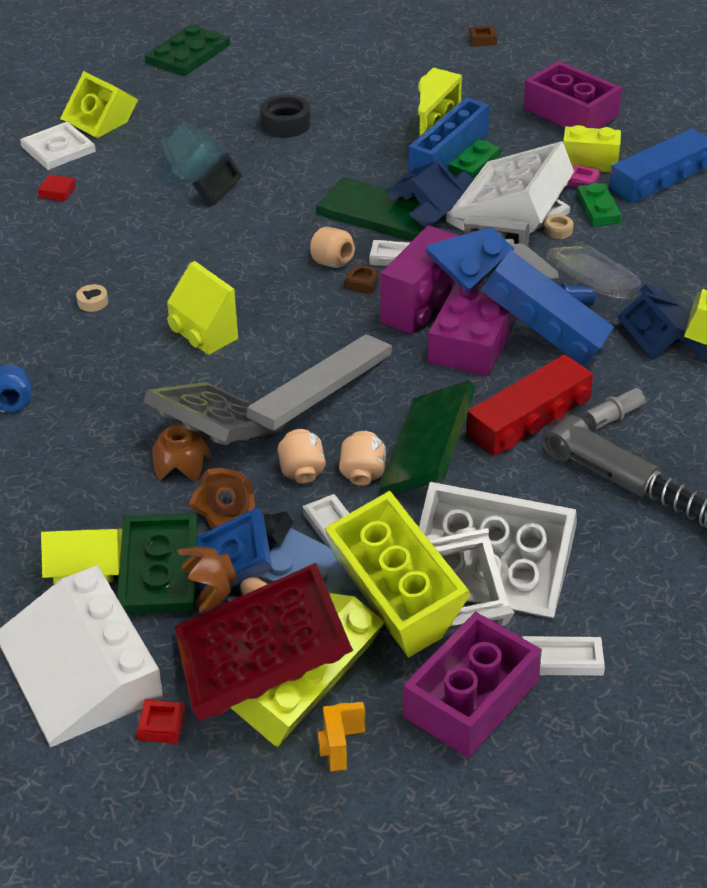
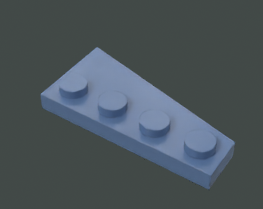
(301, 551)

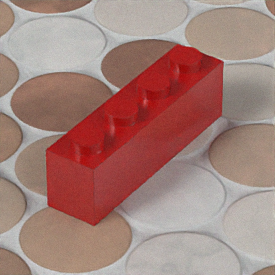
(529, 405)

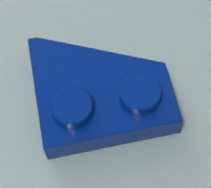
(470, 256)

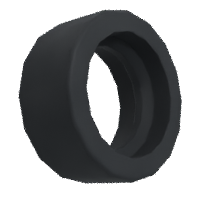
(285, 126)

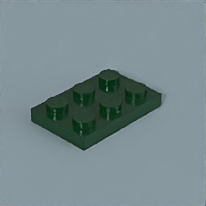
(187, 50)
(151, 566)

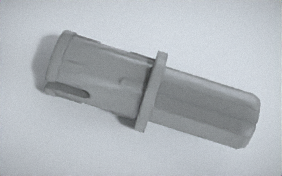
(613, 409)

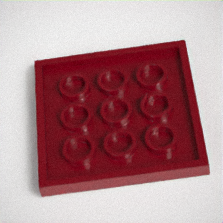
(260, 641)

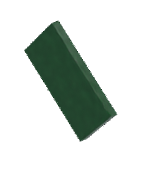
(371, 208)
(428, 438)

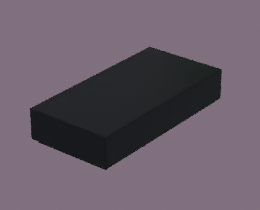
(217, 179)

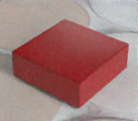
(57, 187)
(161, 721)

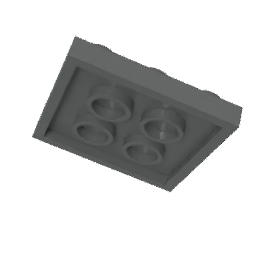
(207, 410)

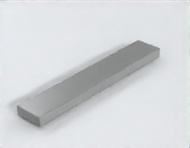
(318, 382)

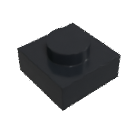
(277, 527)

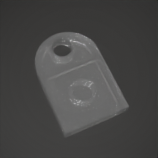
(595, 271)

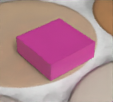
(583, 176)

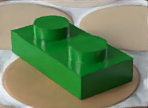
(474, 158)
(599, 204)

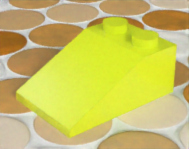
(438, 95)

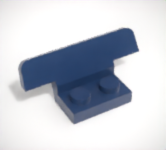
(433, 188)
(658, 321)

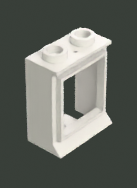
(470, 539)

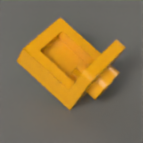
(340, 721)

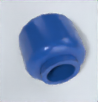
(14, 388)

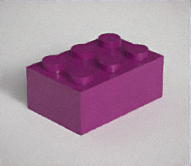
(571, 97)
(414, 284)
(469, 331)
(471, 683)

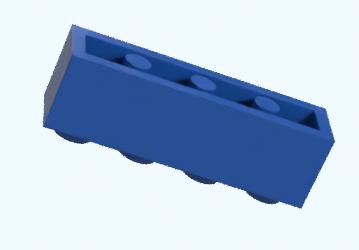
(451, 134)
(659, 166)
(547, 308)

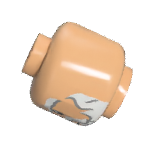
(332, 247)
(301, 456)
(362, 457)

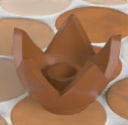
(179, 449)
(207, 496)
(210, 569)

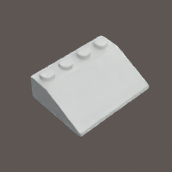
(518, 186)
(527, 540)
(79, 657)

